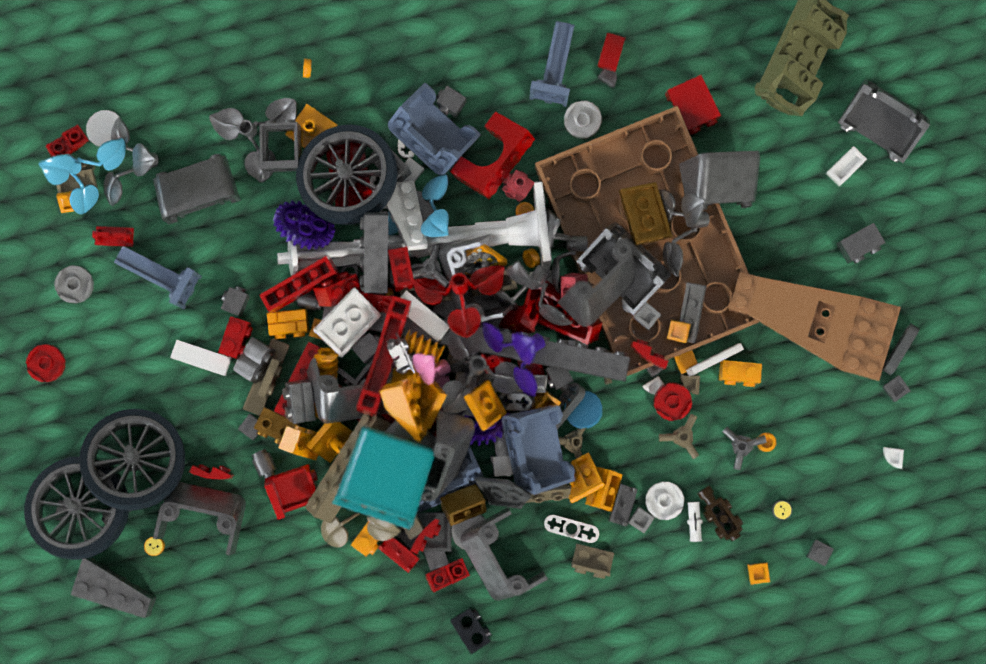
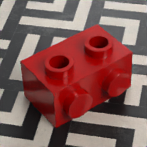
(334, 290)
(235, 337)

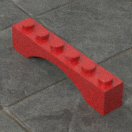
(382, 362)

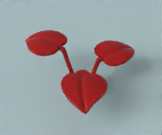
(464, 321)

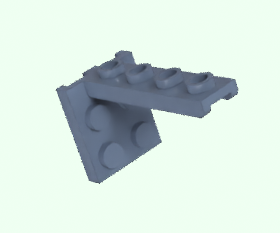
(551, 87)
(180, 286)

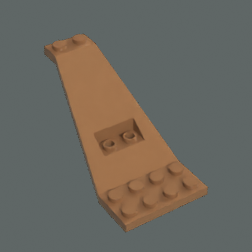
(854, 332)

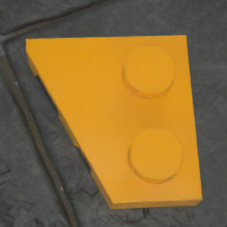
(586, 478)

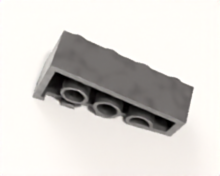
(375, 252)
(103, 586)

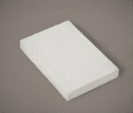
(347, 322)

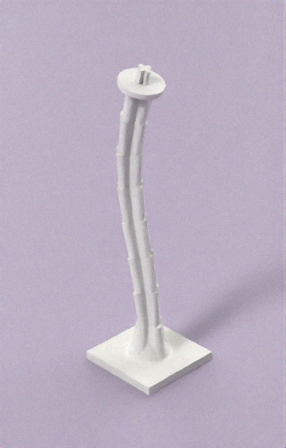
(522, 230)

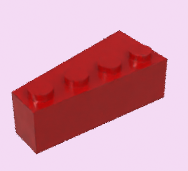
(551, 297)

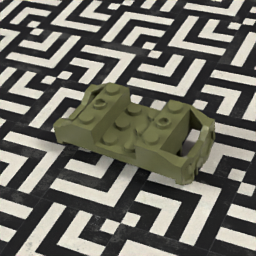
(800, 54)

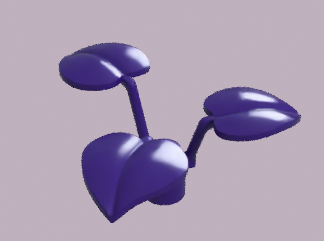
(525, 347)

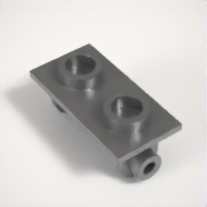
(398, 348)

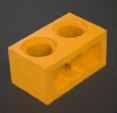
(295, 442)

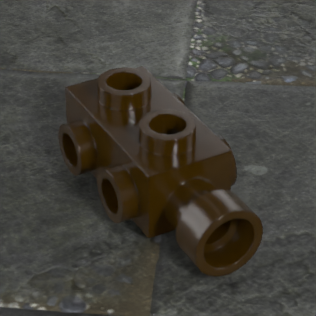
(724, 515)

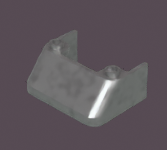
(452, 260)
(336, 403)
(225, 505)
(476, 542)

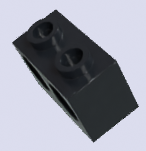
(466, 632)

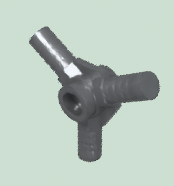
(431, 268)
(742, 445)

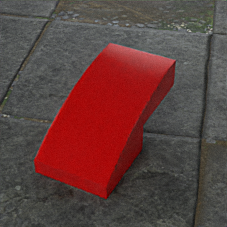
(611, 52)

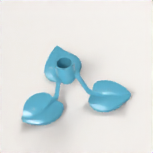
(61, 166)
(437, 222)

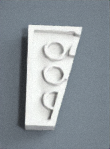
(407, 215)

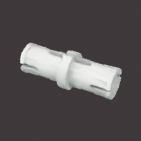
(695, 535)

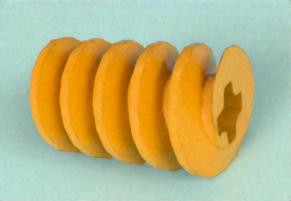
(418, 345)
(327, 362)

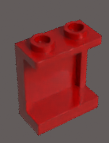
(694, 104)
(291, 489)

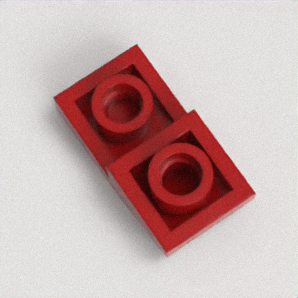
(68, 143)
(643, 350)
(216, 473)
(430, 530)
(447, 575)

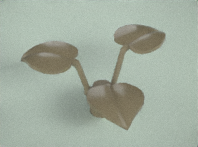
(337, 535)

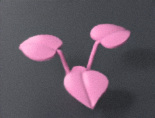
(428, 369)

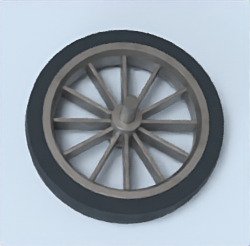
(346, 174)
(132, 459)
(75, 509)

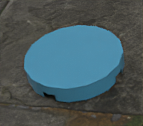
(587, 412)

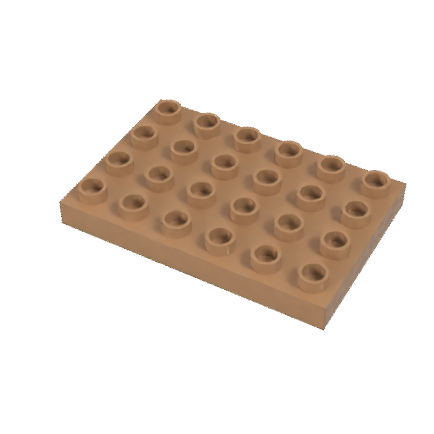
(586, 198)

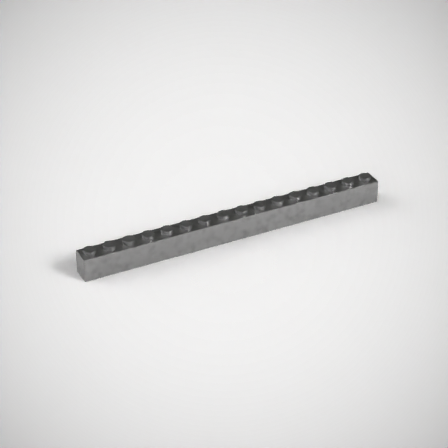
(554, 354)

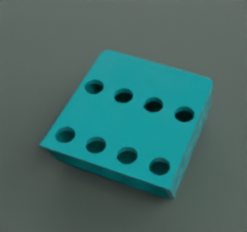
(385, 476)

